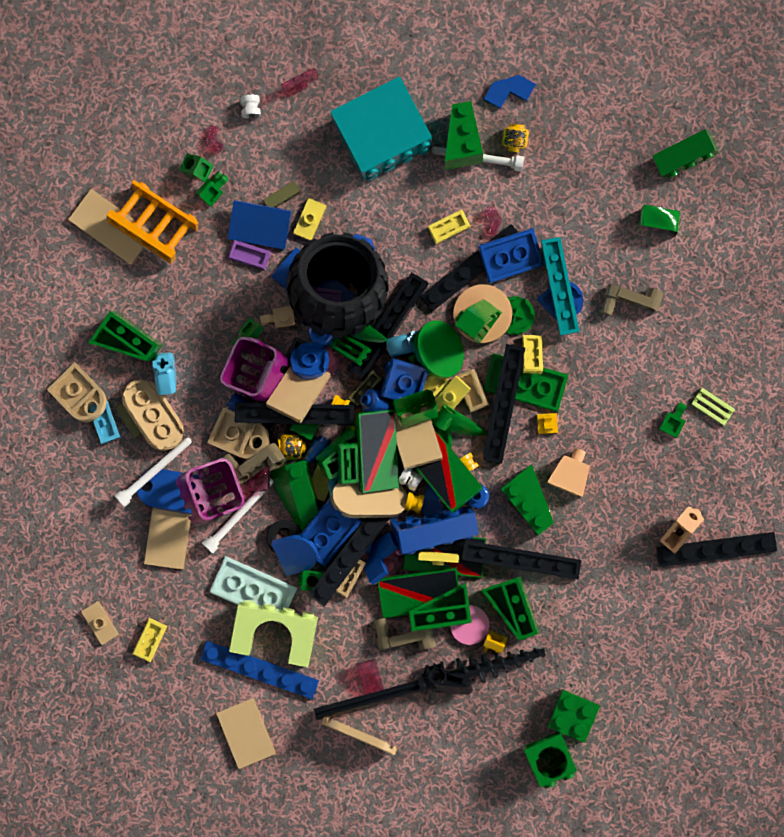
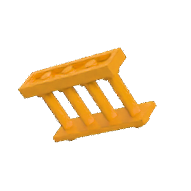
(150, 240)

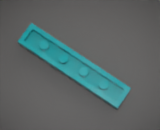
(560, 286)

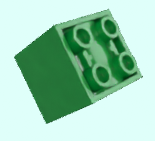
(556, 742)

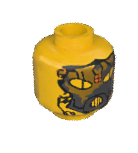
(515, 137)
(291, 446)

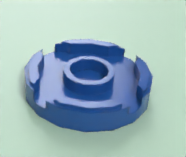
(309, 361)

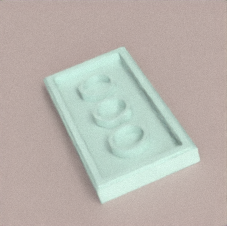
(240, 582)

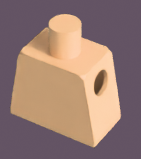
(571, 474)
(688, 522)

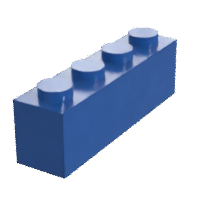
(434, 529)

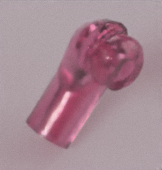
(211, 140)
(494, 219)

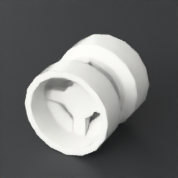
(250, 106)
(414, 480)

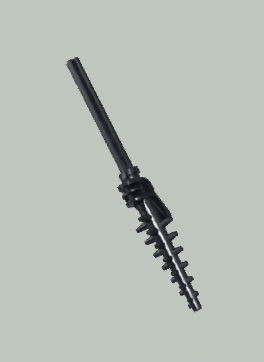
(454, 681)

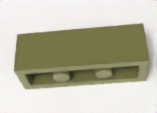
(282, 195)
(370, 382)
(128, 421)

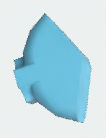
(401, 345)
(165, 373)

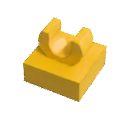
(547, 423)
(495, 642)

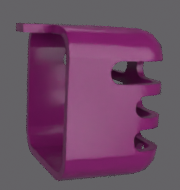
(270, 372)
(187, 493)

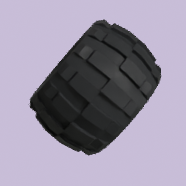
(342, 258)

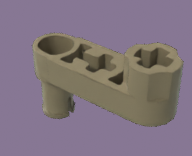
(649, 301)
(268, 455)
(424, 638)

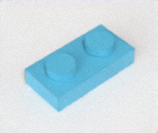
(105, 425)

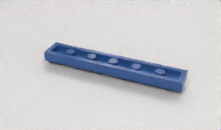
(260, 670)

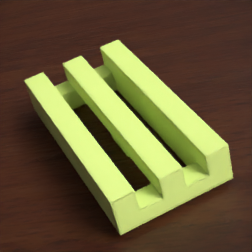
(718, 401)

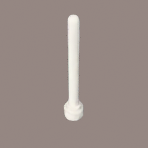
(515, 162)
(124, 496)
(212, 542)

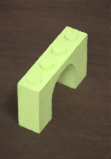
(300, 625)

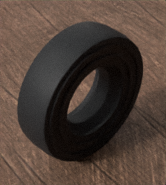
(278, 526)

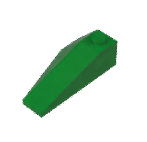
(296, 491)

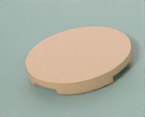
(494, 297)

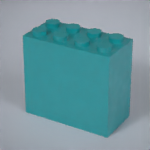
(381, 129)

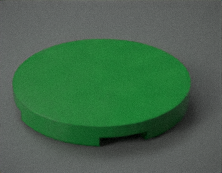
(439, 349)

